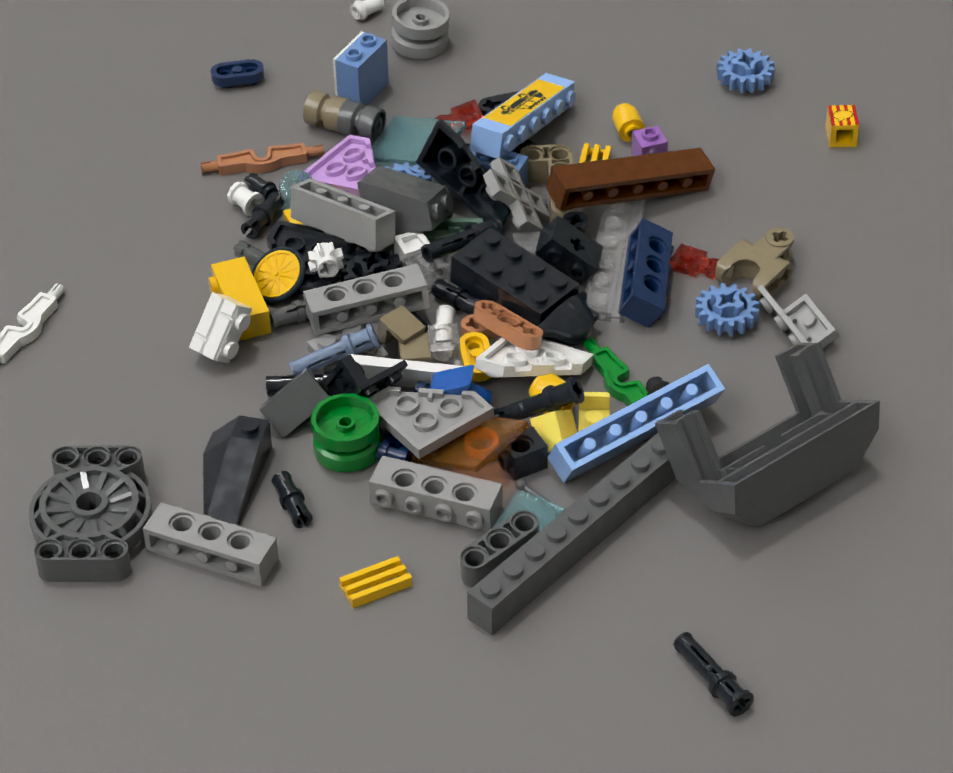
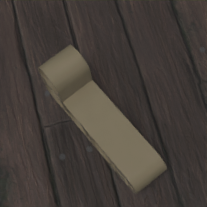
(540, 161)

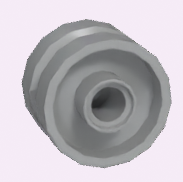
(420, 28)

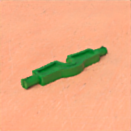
(615, 372)

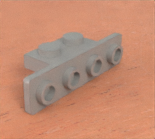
(801, 319)

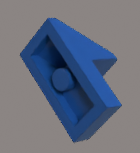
(458, 379)

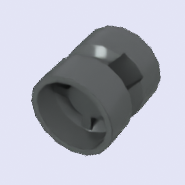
(361, 120)

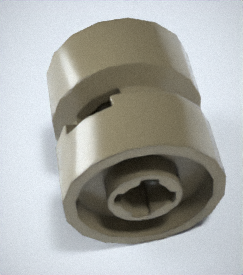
(322, 109)

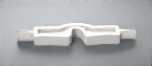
(32, 320)

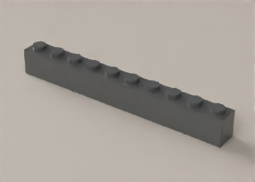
(569, 537)

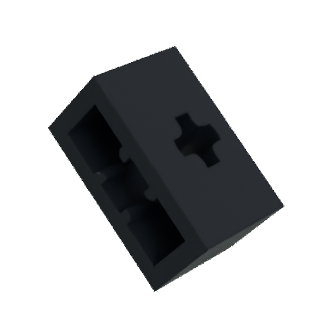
(569, 250)

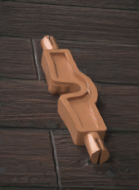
(248, 161)

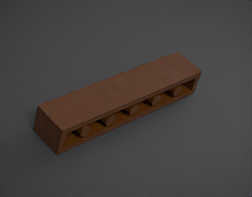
(630, 178)

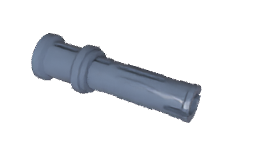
(349, 344)

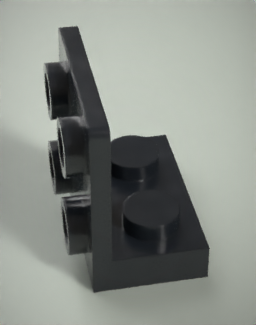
(350, 378)

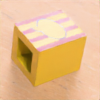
(842, 126)

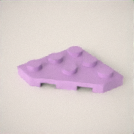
(345, 164)

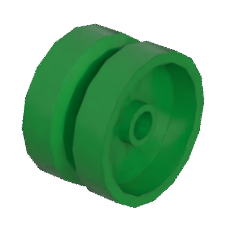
(345, 432)

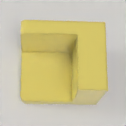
(554, 426)

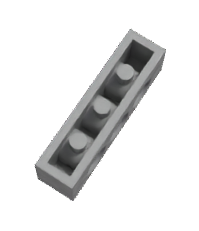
(365, 299)
(436, 493)
(211, 544)

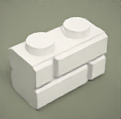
(221, 328)

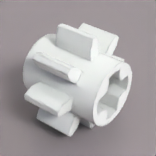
(325, 260)

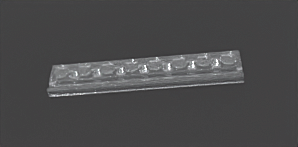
(614, 229)

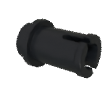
(260, 185)

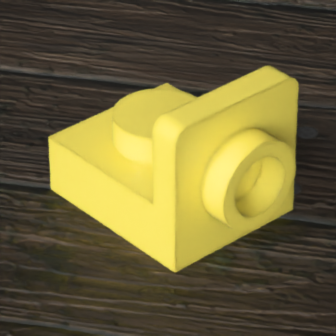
(593, 409)

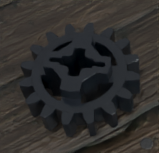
(368, 263)

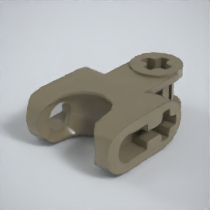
(764, 262)

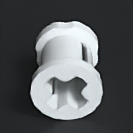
(241, 195)

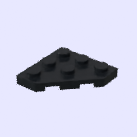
(304, 239)

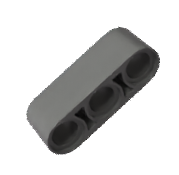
(496, 546)

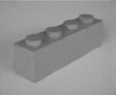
(343, 215)

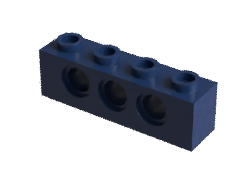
(646, 273)

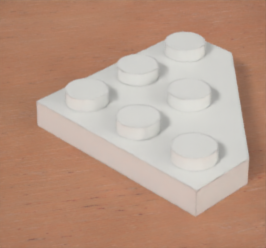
(508, 360)

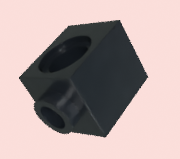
(524, 455)

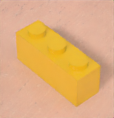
(237, 281)

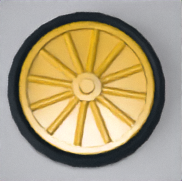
(279, 274)

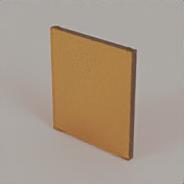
(477, 446)

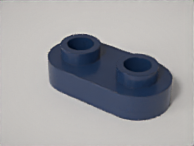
(237, 73)

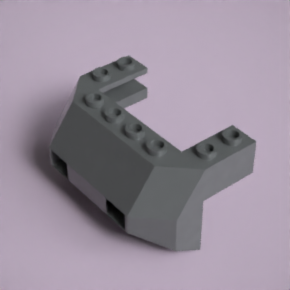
(784, 461)

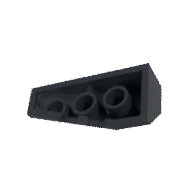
(456, 167)
(234, 466)

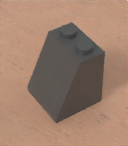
(416, 201)

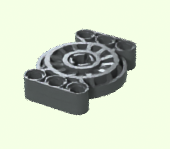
(90, 513)

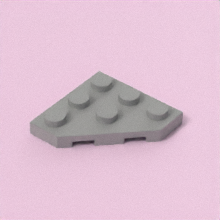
(429, 417)

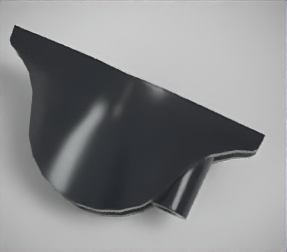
(570, 322)

